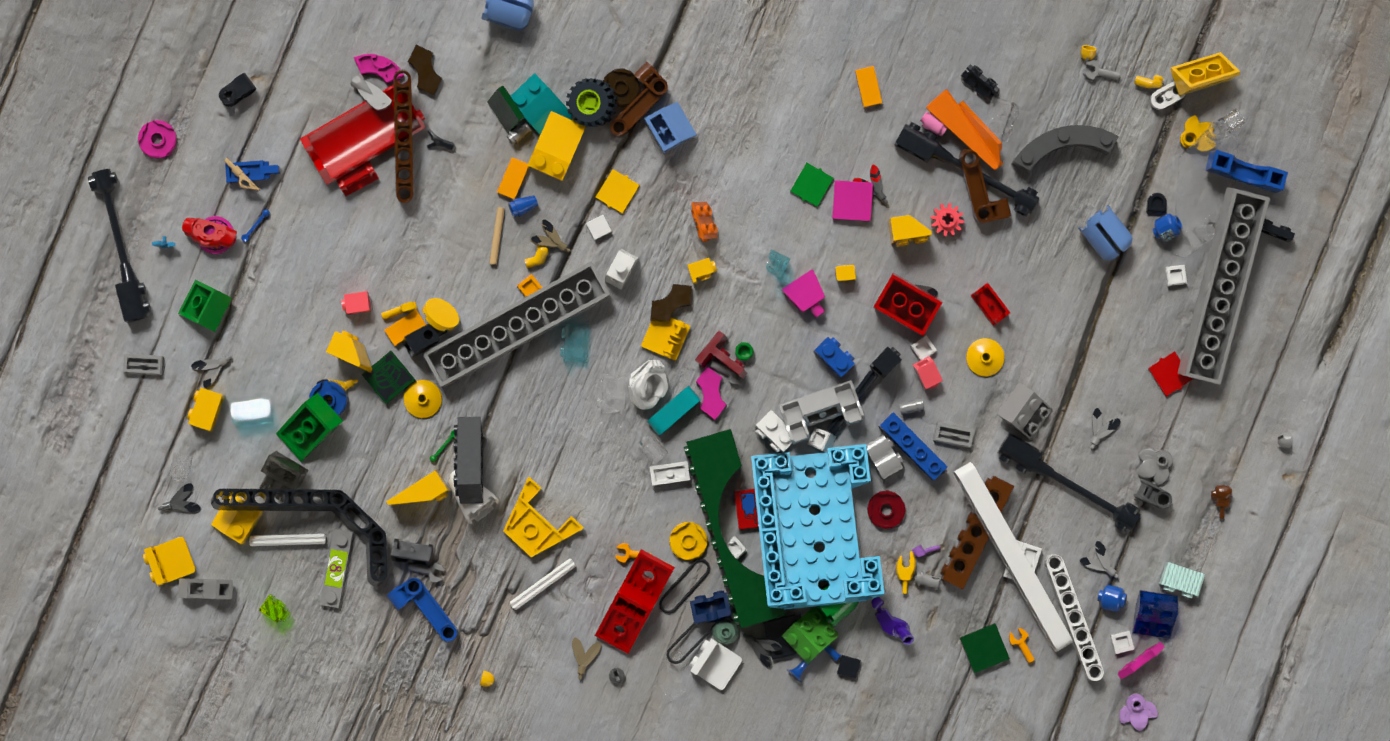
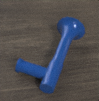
(797, 671)

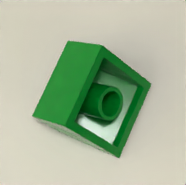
(205, 305)

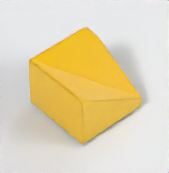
(845, 272)

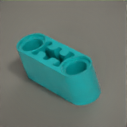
(674, 410)

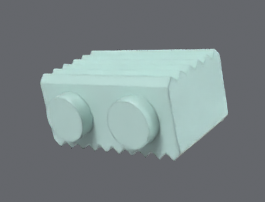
(1181, 579)

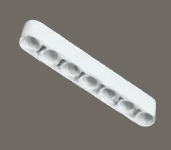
(1081, 624)

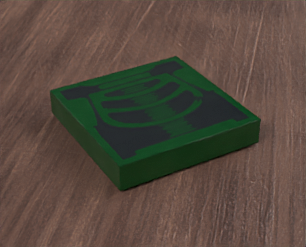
(505, 109)
(388, 377)

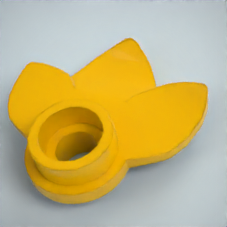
(1193, 129)

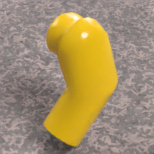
(539, 258)

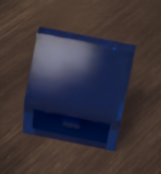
(1155, 614)

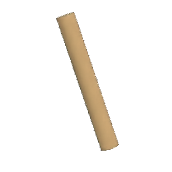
(496, 236)

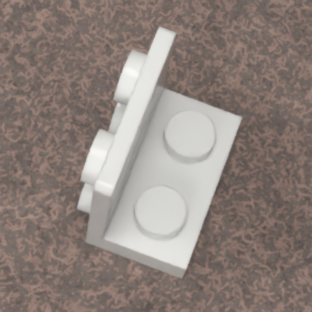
(775, 431)

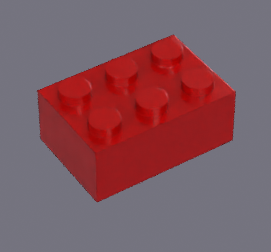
(908, 304)

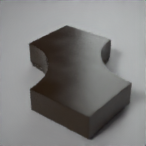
(427, 77)
(678, 297)

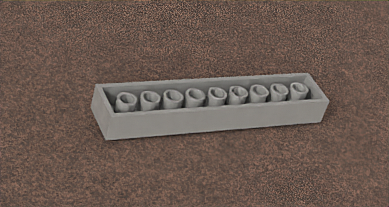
(1223, 285)
(516, 325)

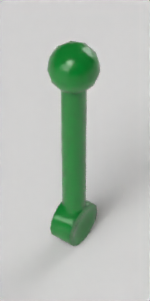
(433, 458)

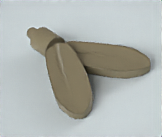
(584, 659)

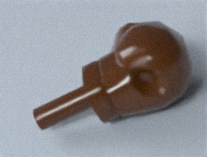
(1222, 496)

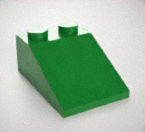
(309, 426)

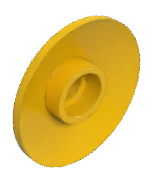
(978, 364)
(429, 406)

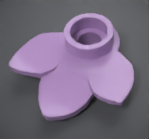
(1138, 714)

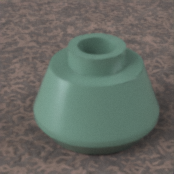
(720, 627)

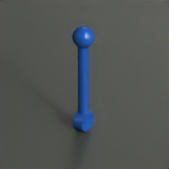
(245, 237)

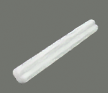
(275, 540)
(542, 584)

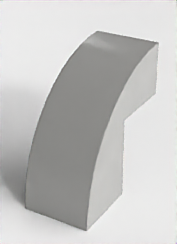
(205, 588)

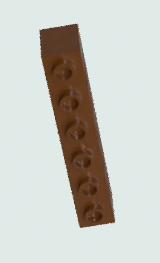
(949, 574)

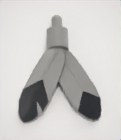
(214, 367)
(1100, 430)
(1102, 564)

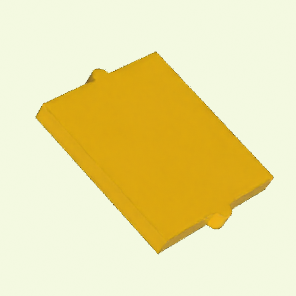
(617, 191)

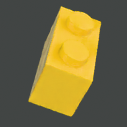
(205, 409)

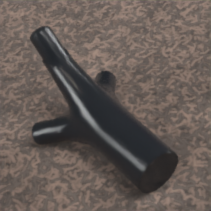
(437, 141)

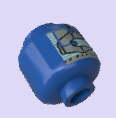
(1167, 227)

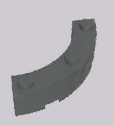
(1064, 137)

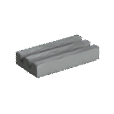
(148, 372)
(938, 431)

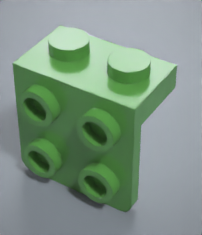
(810, 635)

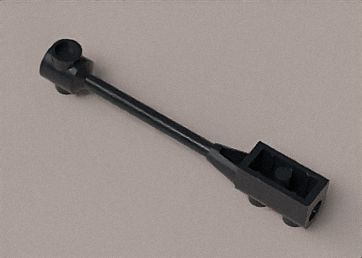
(925, 146)
(130, 291)
(1028, 459)

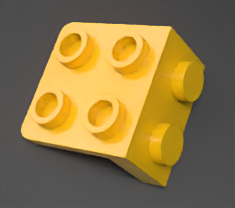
(169, 561)

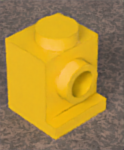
(701, 269)

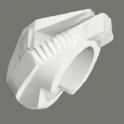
(648, 384)

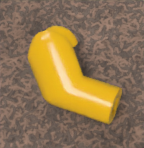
(1148, 83)

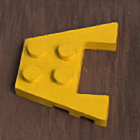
(531, 529)

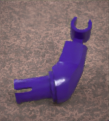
(890, 624)

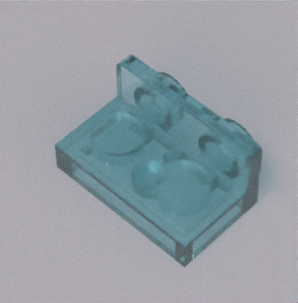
(576, 342)

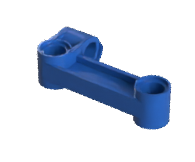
(426, 602)

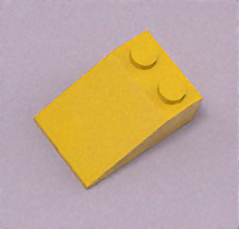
(556, 145)
(427, 489)

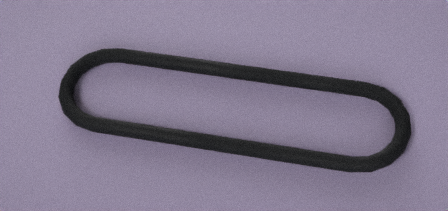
(678, 580)
(683, 658)

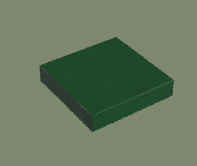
(984, 648)

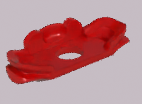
(222, 235)

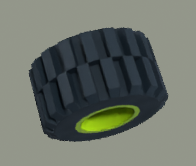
(591, 102)

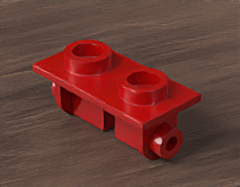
(357, 179)

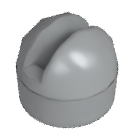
(1284, 440)

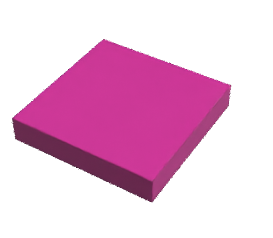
(852, 200)

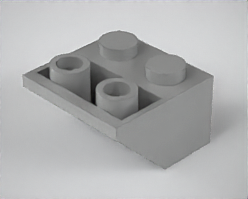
(1024, 411)

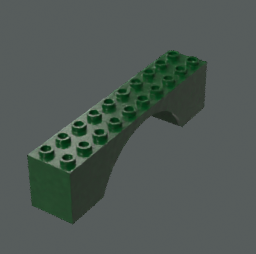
(713, 464)

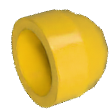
(1088, 51)
(487, 679)

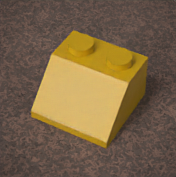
(347, 348)
(236, 524)

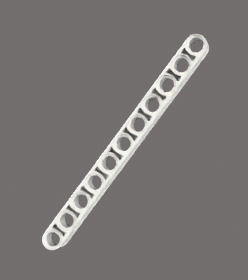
(1013, 557)

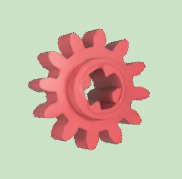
(953, 215)

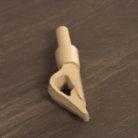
(242, 177)

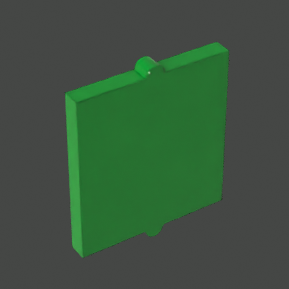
(811, 184)

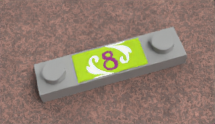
(336, 568)

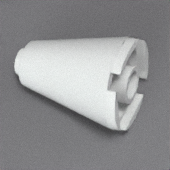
(475, 510)

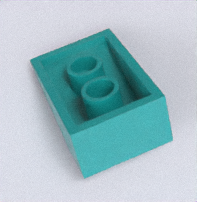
(537, 102)

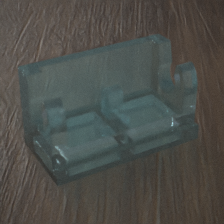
(779, 263)
(251, 412)

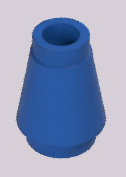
(522, 205)

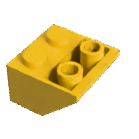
(907, 229)

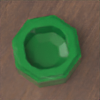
(744, 351)

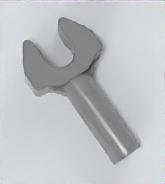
(1099, 71)
(722, 368)
(428, 570)

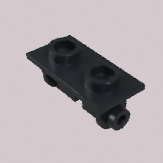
(975, 76)

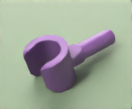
(919, 551)

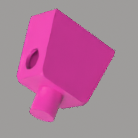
(806, 293)

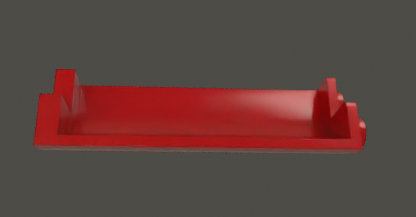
(357, 137)

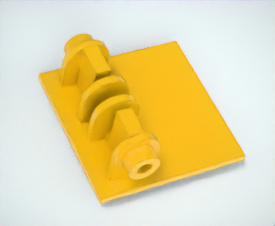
(666, 337)

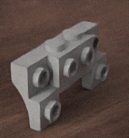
(821, 407)

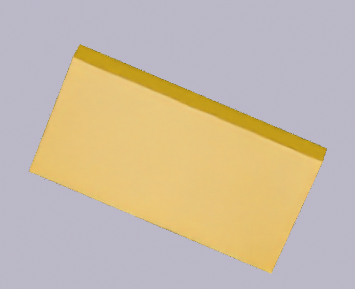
(1203, 73)

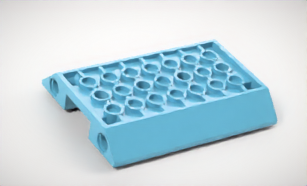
(791, 531)

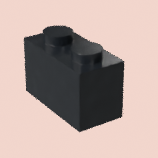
(886, 361)

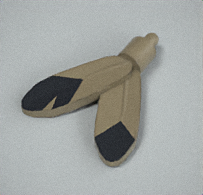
(553, 239)

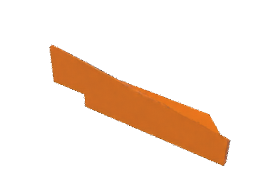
(967, 127)

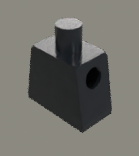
(416, 342)

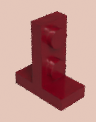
(713, 350)

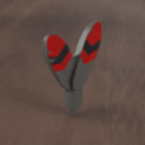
(877, 184)

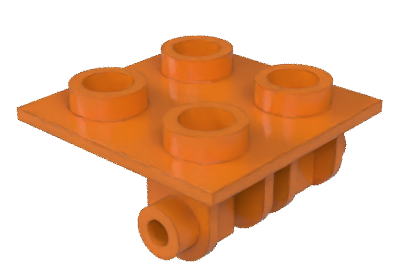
(702, 213)

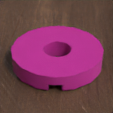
(168, 139)

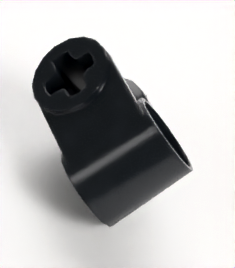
(238, 89)

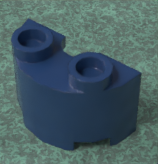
(710, 609)

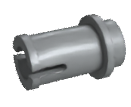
(517, 135)
(911, 406)
(926, 580)

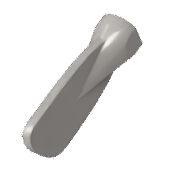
(371, 93)

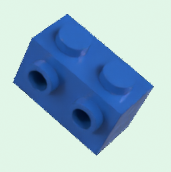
(834, 357)

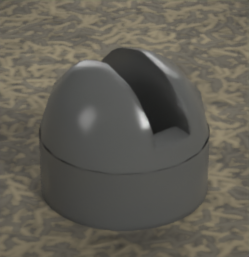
(620, 674)

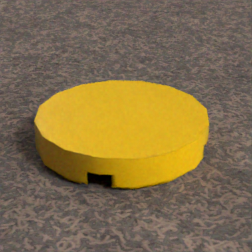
(440, 314)
(688, 540)

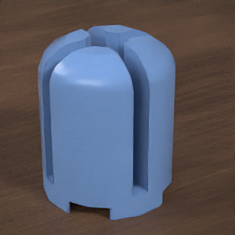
(509, 13)
(1113, 227)

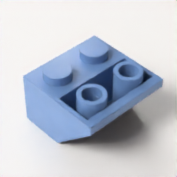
(670, 127)

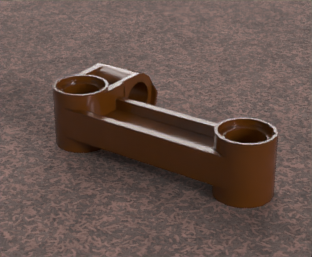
(643, 102)
(977, 191)

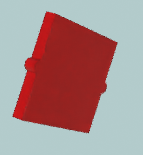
(1166, 374)

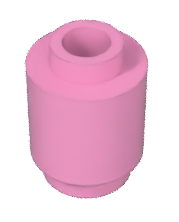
(933, 124)

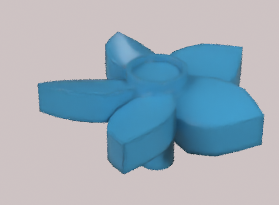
(163, 244)

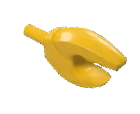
(906, 573)

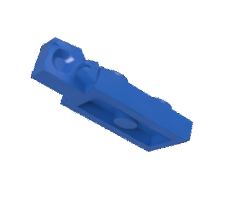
(253, 170)

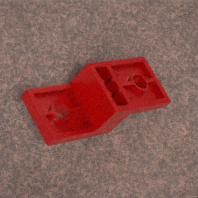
(634, 601)

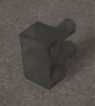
(284, 470)

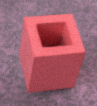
(356, 303)
(927, 373)

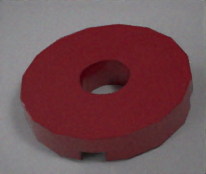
(874, 509)

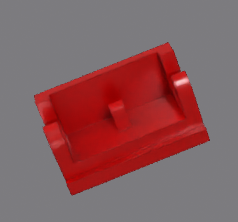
(990, 304)

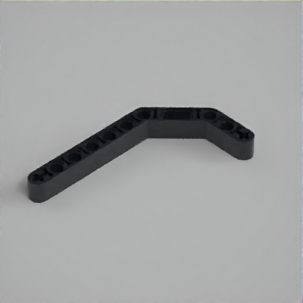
(308, 504)

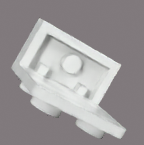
(715, 663)

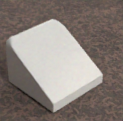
(821, 439)

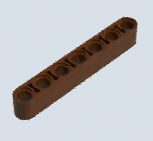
(403, 145)

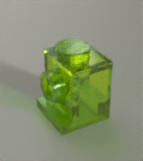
(274, 609)

